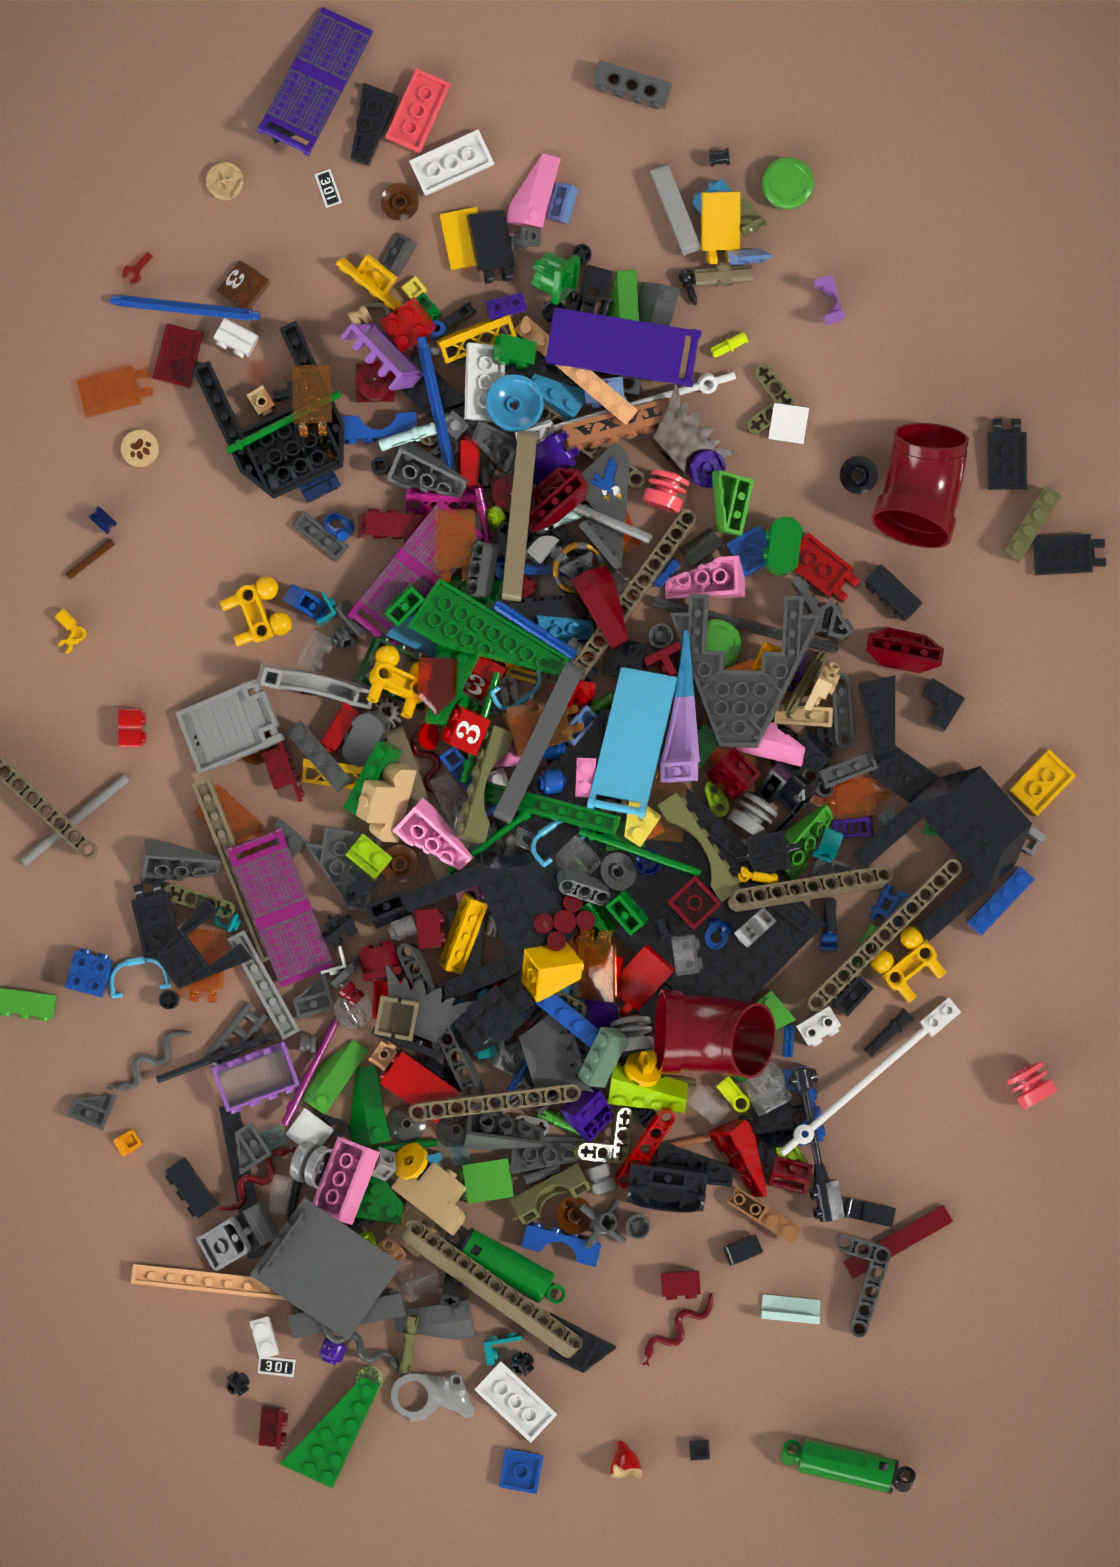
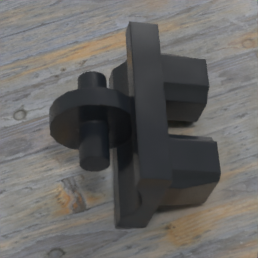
(337, 926)

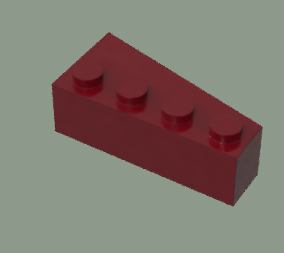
(388, 524)

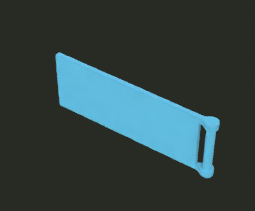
(633, 740)

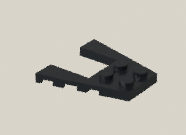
(184, 961)

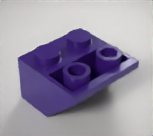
(588, 1113)

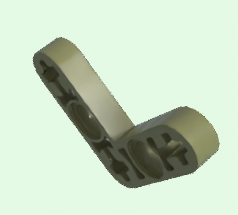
(787, 396)
(610, 1150)

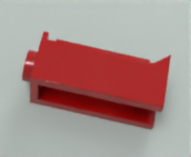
(468, 460)
(339, 728)

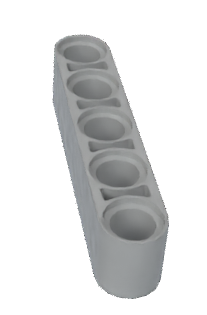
(675, 209)

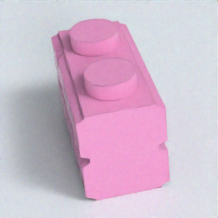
(584, 776)

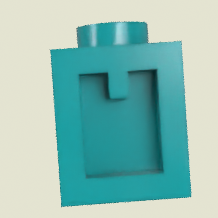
(490, 1352)

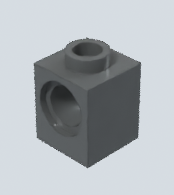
(634, 390)

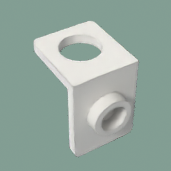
(335, 970)

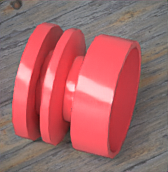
(665, 491)
(1032, 1085)

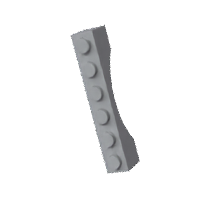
(299, 680)

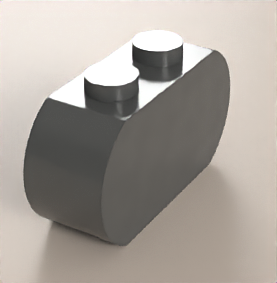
(365, 733)

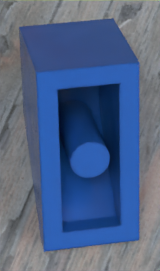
(305, 602)

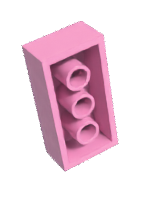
(345, 1179)

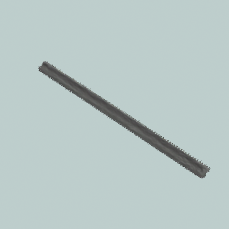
(743, 624)

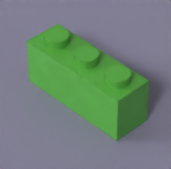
(27, 1004)

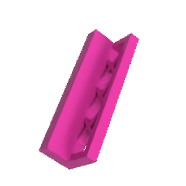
(428, 497)

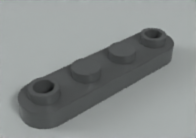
(843, 712)

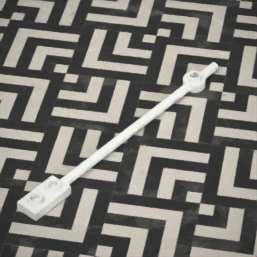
(546, 427)
(930, 1024)

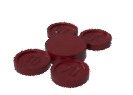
(564, 922)

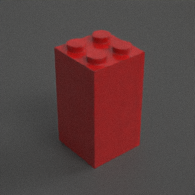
(415, 1082)

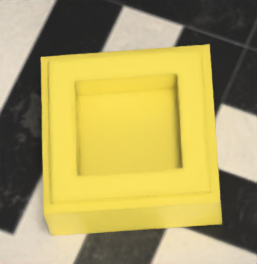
(413, 288)

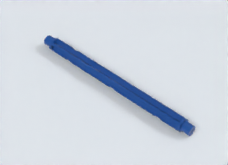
(185, 307)
(435, 402)

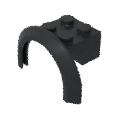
(789, 789)

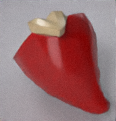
(625, 1463)

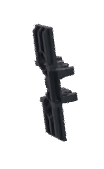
(594, 278)

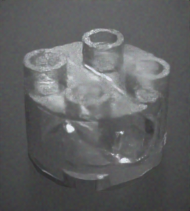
(353, 1017)

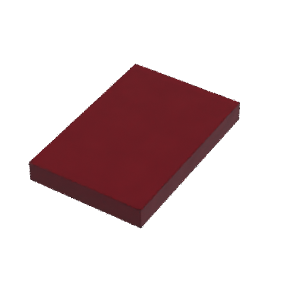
(178, 355)

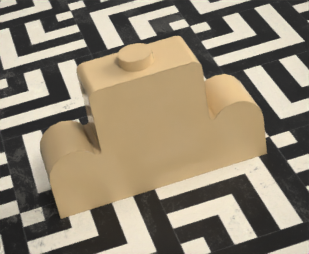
(386, 801)
(435, 1196)

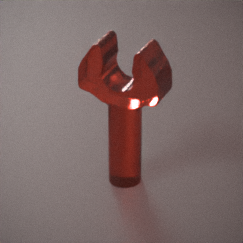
(137, 268)

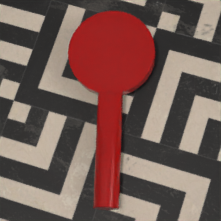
(428, 735)

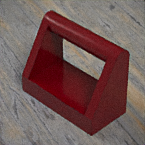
(792, 1171)

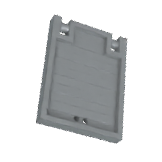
(229, 726)

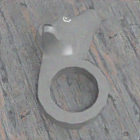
(442, 1391)

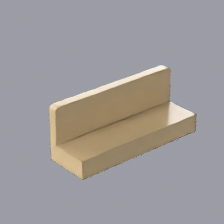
(816, 717)

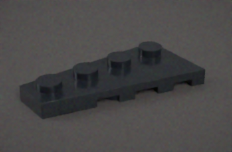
(373, 117)

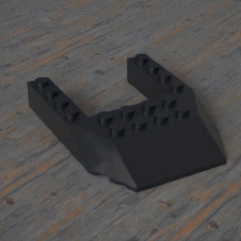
(282, 458)
(975, 824)
(516, 893)

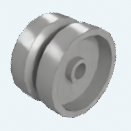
(309, 1163)

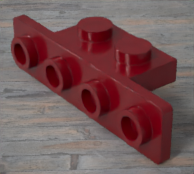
(280, 769)

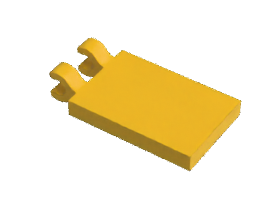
(720, 223)

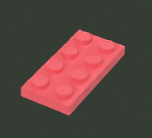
(418, 111)

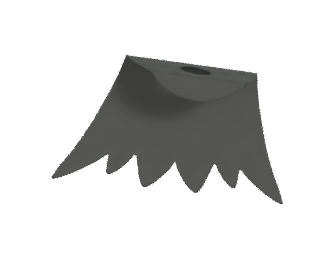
(432, 1015)
(547, 1054)

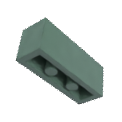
(603, 1057)

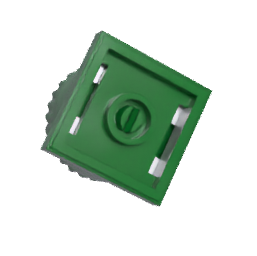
(556, 276)

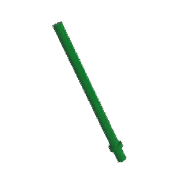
(239, 444)
(592, 835)

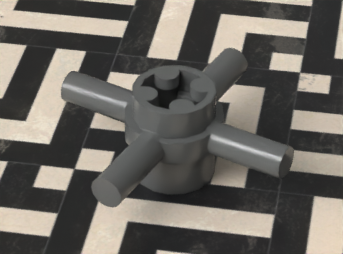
(602, 1228)

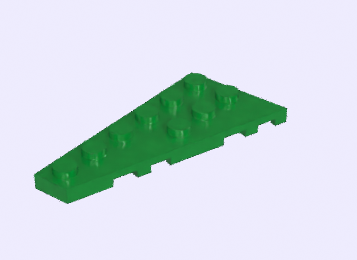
(330, 1441)

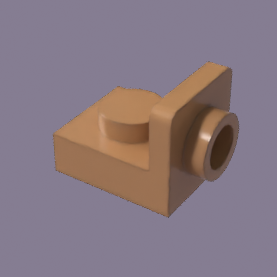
(392, 1247)

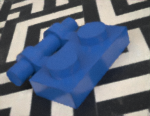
(896, 901)

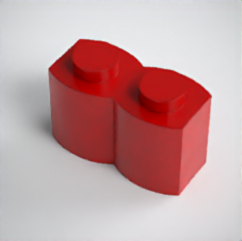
(131, 728)

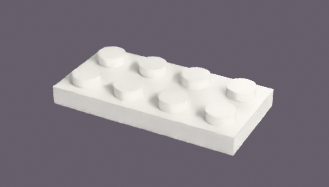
(451, 162)
(480, 376)
(515, 1401)

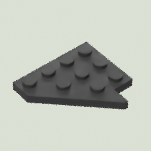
(336, 865)

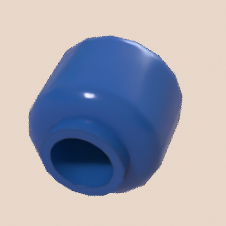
(551, 781)

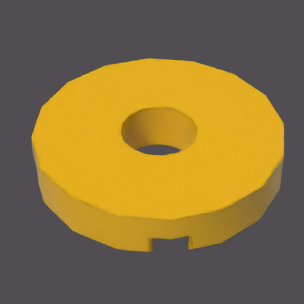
(404, 1155)

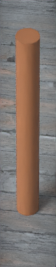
(684, 1142)

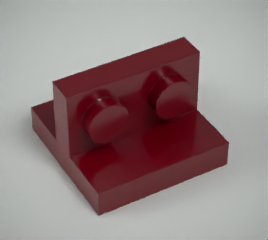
(663, 657)

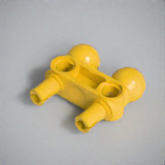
(255, 612)
(394, 679)
(908, 964)

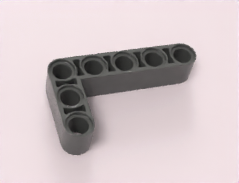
(869, 1280)

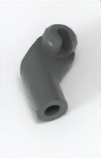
(485, 474)

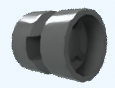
(660, 636)
(637, 1226)

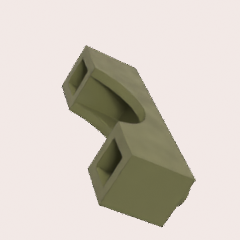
(1032, 523)
(569, 1182)

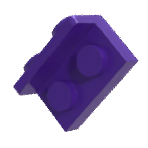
(506, 306)

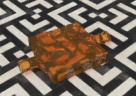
(856, 798)

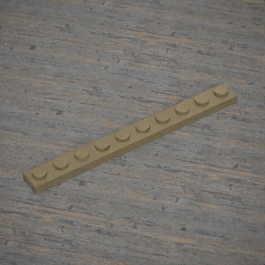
(224, 838)

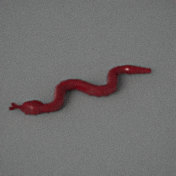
(425, 754)
(281, 1151)
(679, 1329)

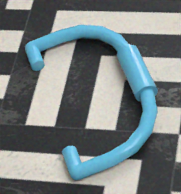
(522, 700)
(542, 832)
(132, 962)

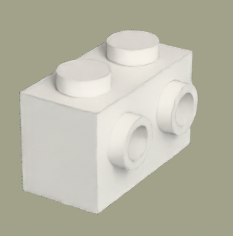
(818, 1026)

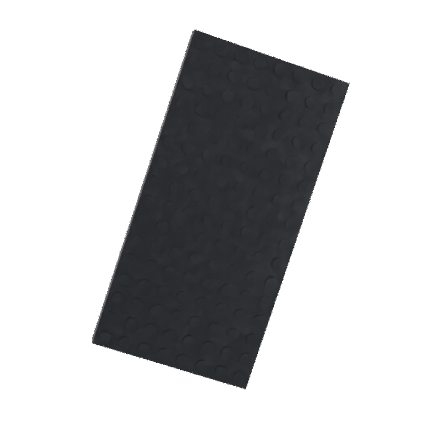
(726, 972)

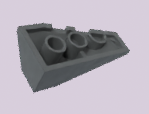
(657, 303)
(500, 1131)

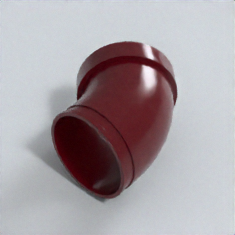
(922, 485)
(712, 1035)

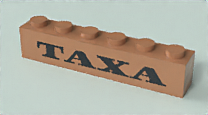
(610, 429)

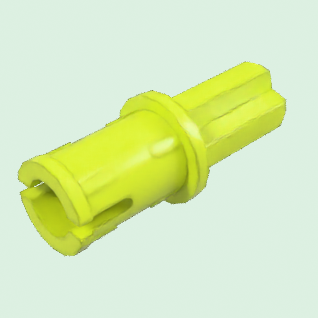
(729, 344)

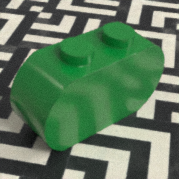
(782, 546)

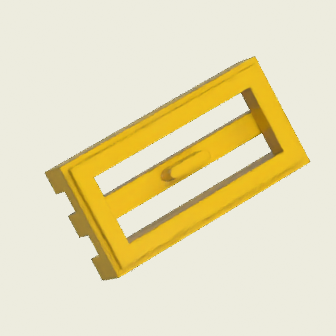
(521, 677)

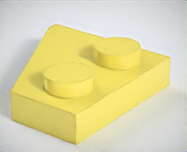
(638, 828)

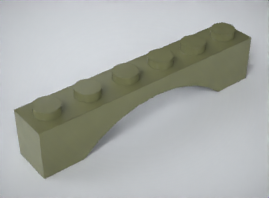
(676, 813)
(474, 821)

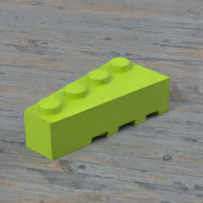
(665, 1093)

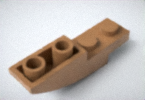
(765, 1215)

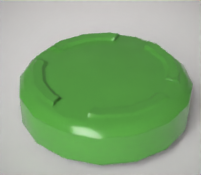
(787, 183)
(724, 637)

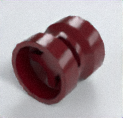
(347, 991)

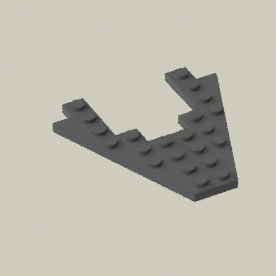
(742, 700)

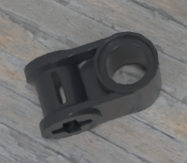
(501, 540)
(361, 886)

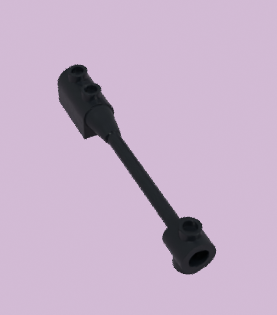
(825, 1189)

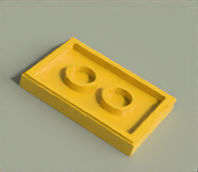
(458, 238)
(1042, 782)

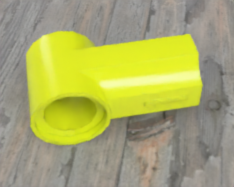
(732, 1093)

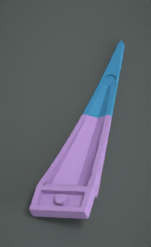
(681, 747)

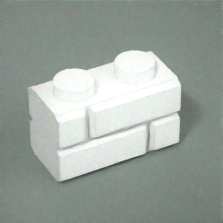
(236, 338)
(264, 1337)

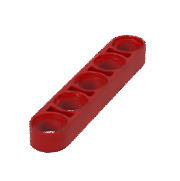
(646, 1138)

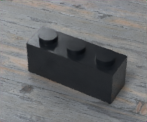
(892, 593)
(190, 1188)

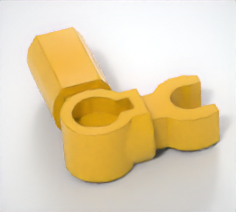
(69, 623)

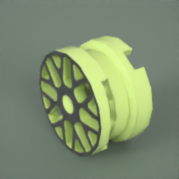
(370, 1372)

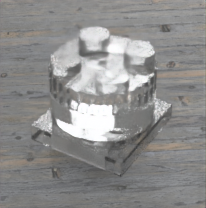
(767, 1090)

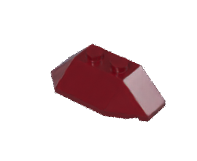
(556, 497)
(904, 650)

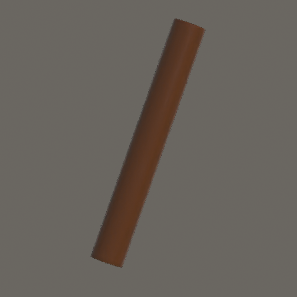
(89, 559)

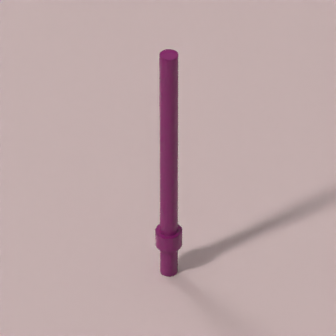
(481, 507)
(292, 1106)

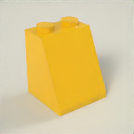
(549, 970)

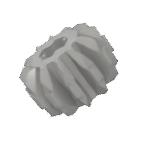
(394, 712)

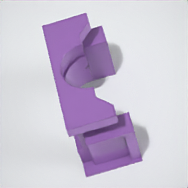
(827, 285)

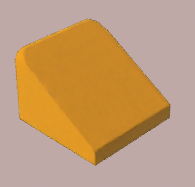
(127, 1142)

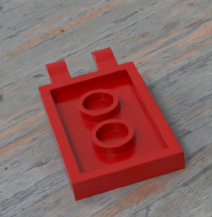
(824, 568)
(642, 978)

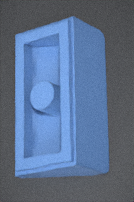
(562, 203)
(748, 256)
(586, 717)

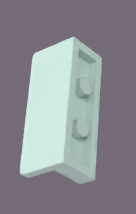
(790, 1309)

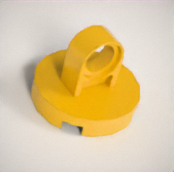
(642, 1068)

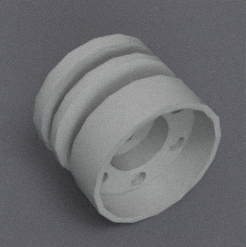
(752, 815)
(634, 1028)

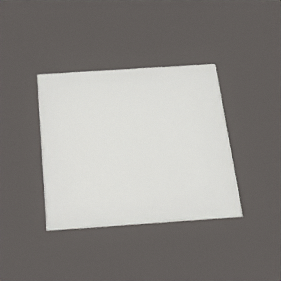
(788, 423)
(309, 1128)

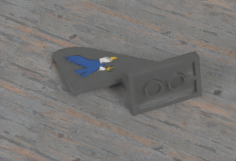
(608, 495)

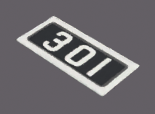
(328, 188)
(276, 1366)

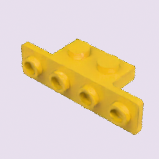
(373, 277)

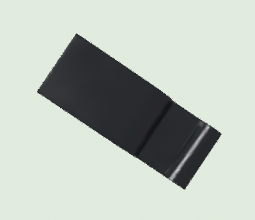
(869, 1212)
(451, 1292)

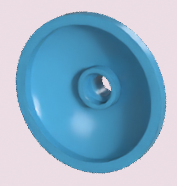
(515, 390)

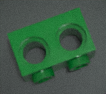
(602, 919)

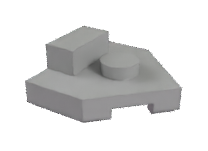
(516, 1053)

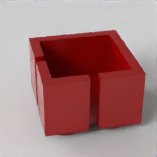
(408, 324)

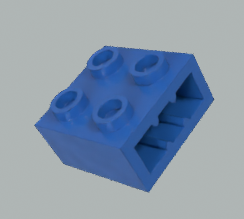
(89, 973)

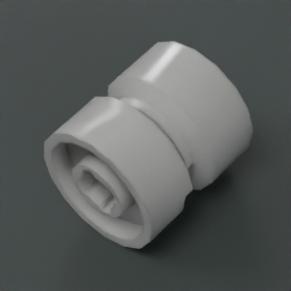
(601, 1178)

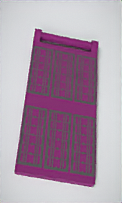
(413, 564)
(281, 909)

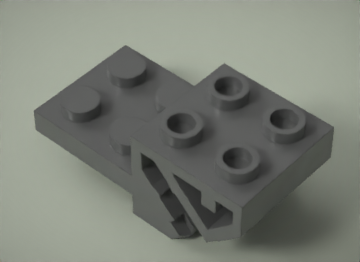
(838, 628)
(238, 1236)

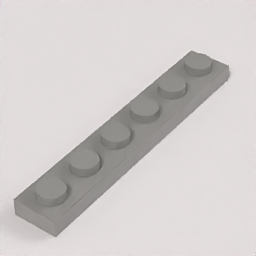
(266, 988)

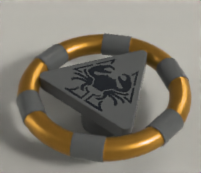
(576, 565)

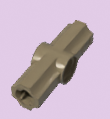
(723, 275)

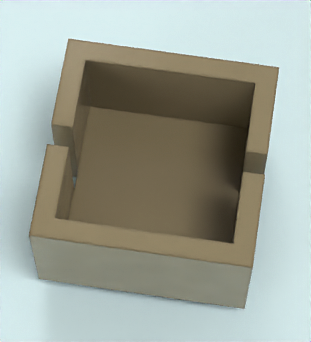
(396, 1017)

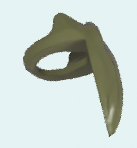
(749, 218)

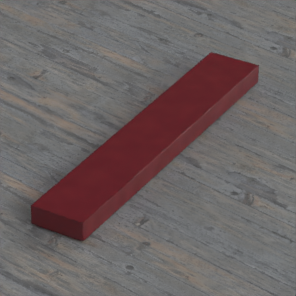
(903, 1238)

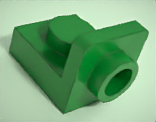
(429, 307)

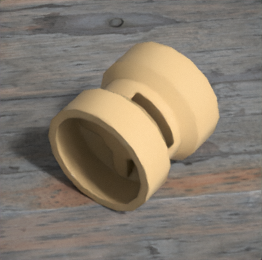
(361, 316)

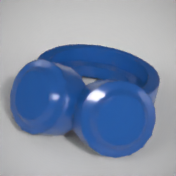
(341, 533)
(715, 923)

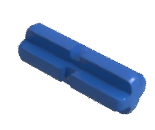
(669, 569)
(788, 1046)

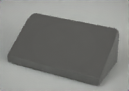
(398, 253)
(342, 609)

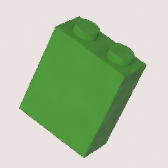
(487, 1180)

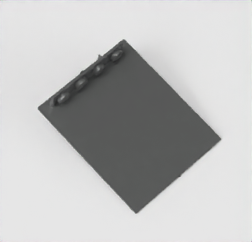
(325, 1269)

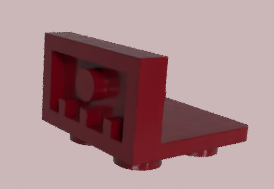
(733, 774)
(271, 1427)

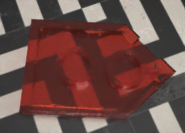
(437, 682)

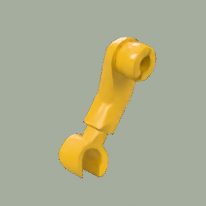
(757, 876)

